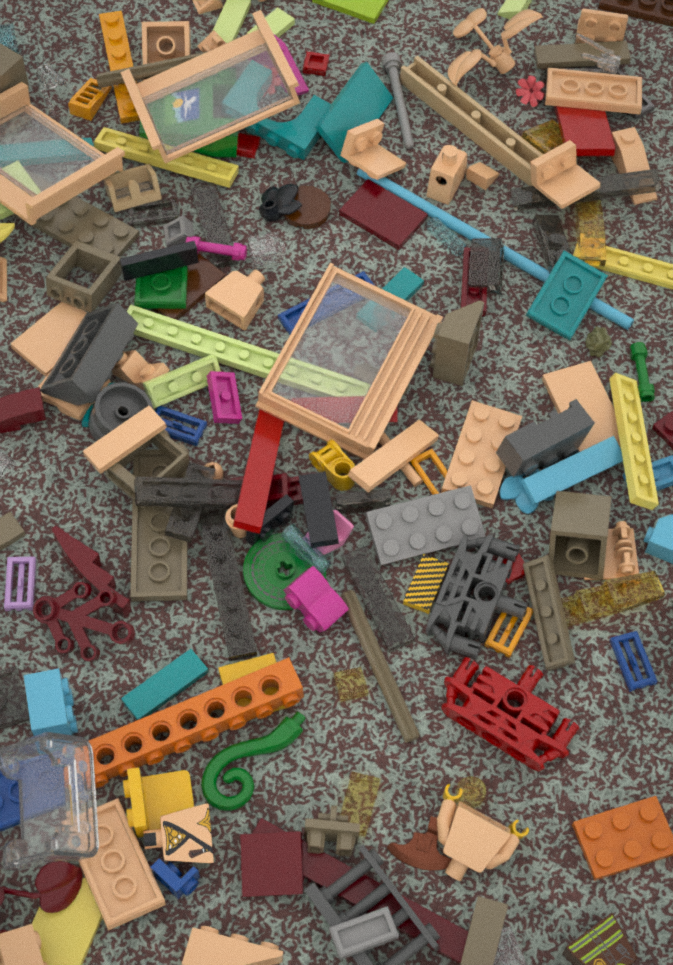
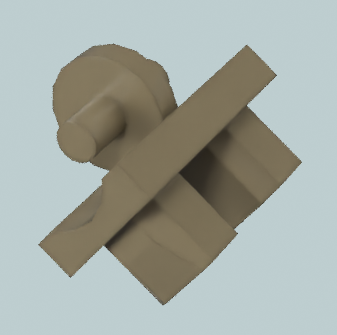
(332, 829)

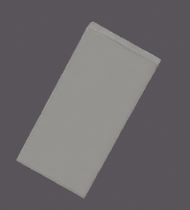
(363, 933)

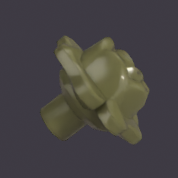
(598, 341)

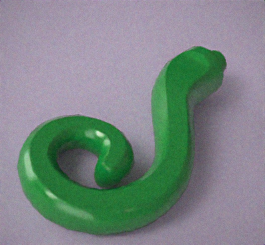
(277, 740)

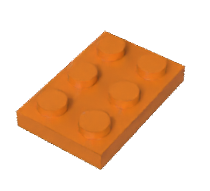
(624, 837)

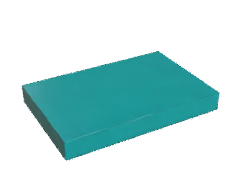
(566, 295)

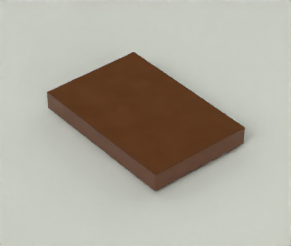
(200, 279)

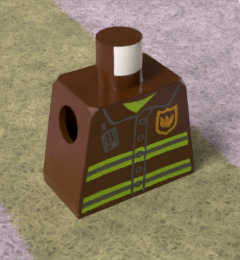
(601, 945)

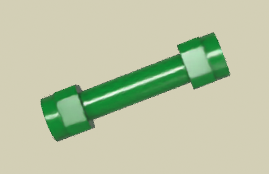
(639, 353)

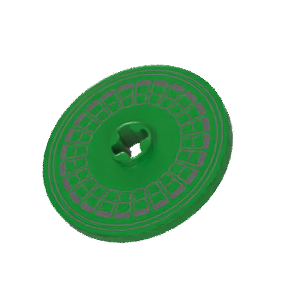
(263, 567)

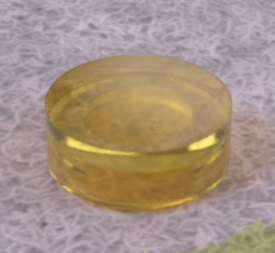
(473, 791)

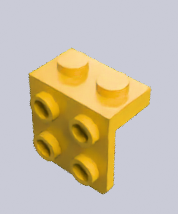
(156, 797)

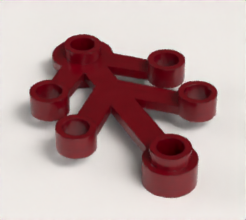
(79, 619)

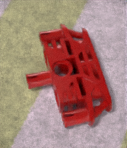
(510, 728)

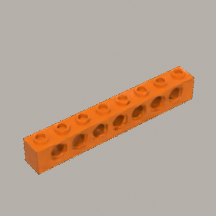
(197, 709)

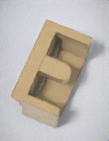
(132, 187)

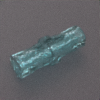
(304, 550)

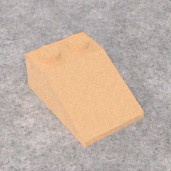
(165, 40)

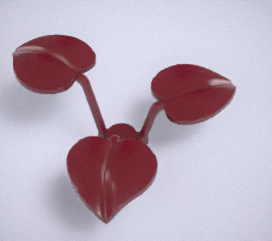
(56, 887)

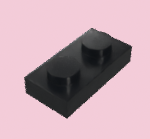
(276, 515)

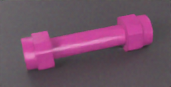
(237, 251)

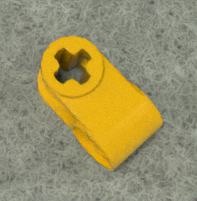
(334, 462)

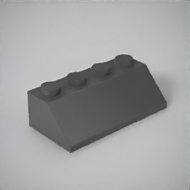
(90, 355)

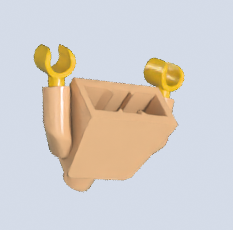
(473, 837)

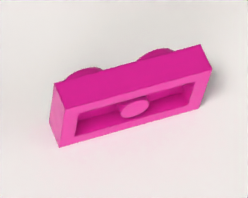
(224, 397)

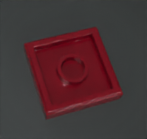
(272, 864)

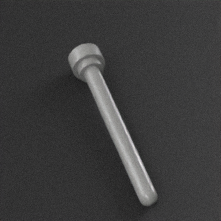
(391, 64)

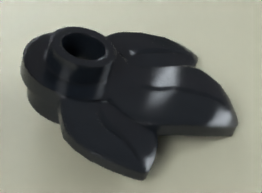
(279, 202)

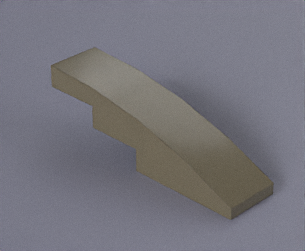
(484, 932)

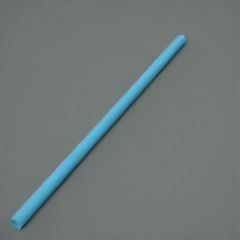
(509, 255)

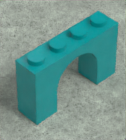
(295, 136)

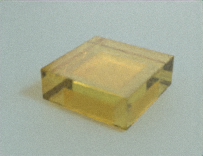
(350, 684)

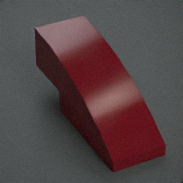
(21, 409)

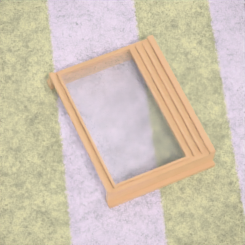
(214, 93)
(44, 160)
(347, 362)

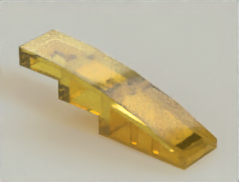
(590, 232)
(612, 597)

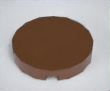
(314, 208)

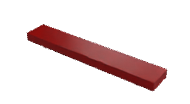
(258, 473)

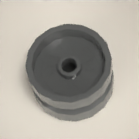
(115, 406)

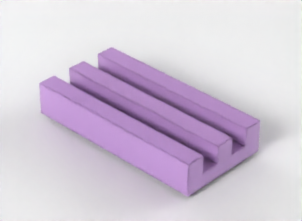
(19, 605)

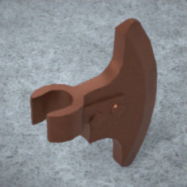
(421, 850)

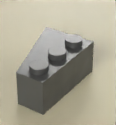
(546, 442)

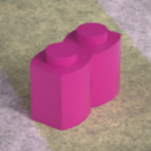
(315, 600)

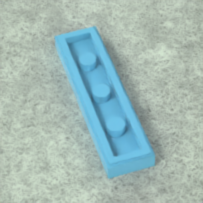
(572, 470)

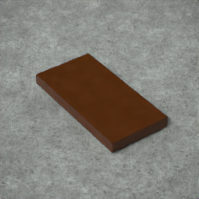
(651, 10)

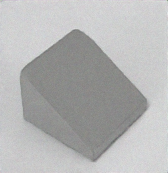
(178, 231)

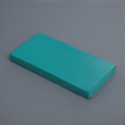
(358, 103)

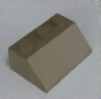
(456, 343)

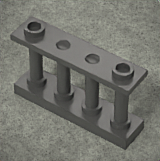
(325, 897)

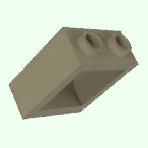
(90, 259)
(175, 451)

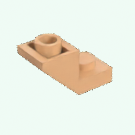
(136, 370)

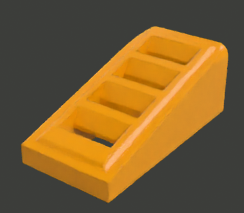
(88, 110)

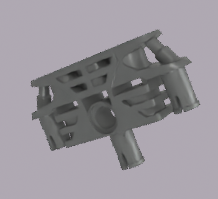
(458, 586)

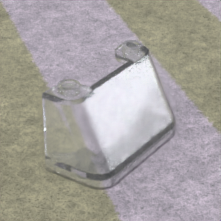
(54, 800)

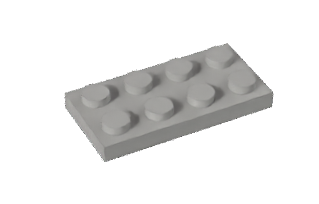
(424, 525)

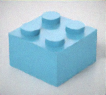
(50, 703)

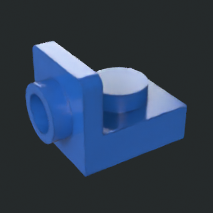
(169, 876)

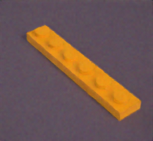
(118, 58)

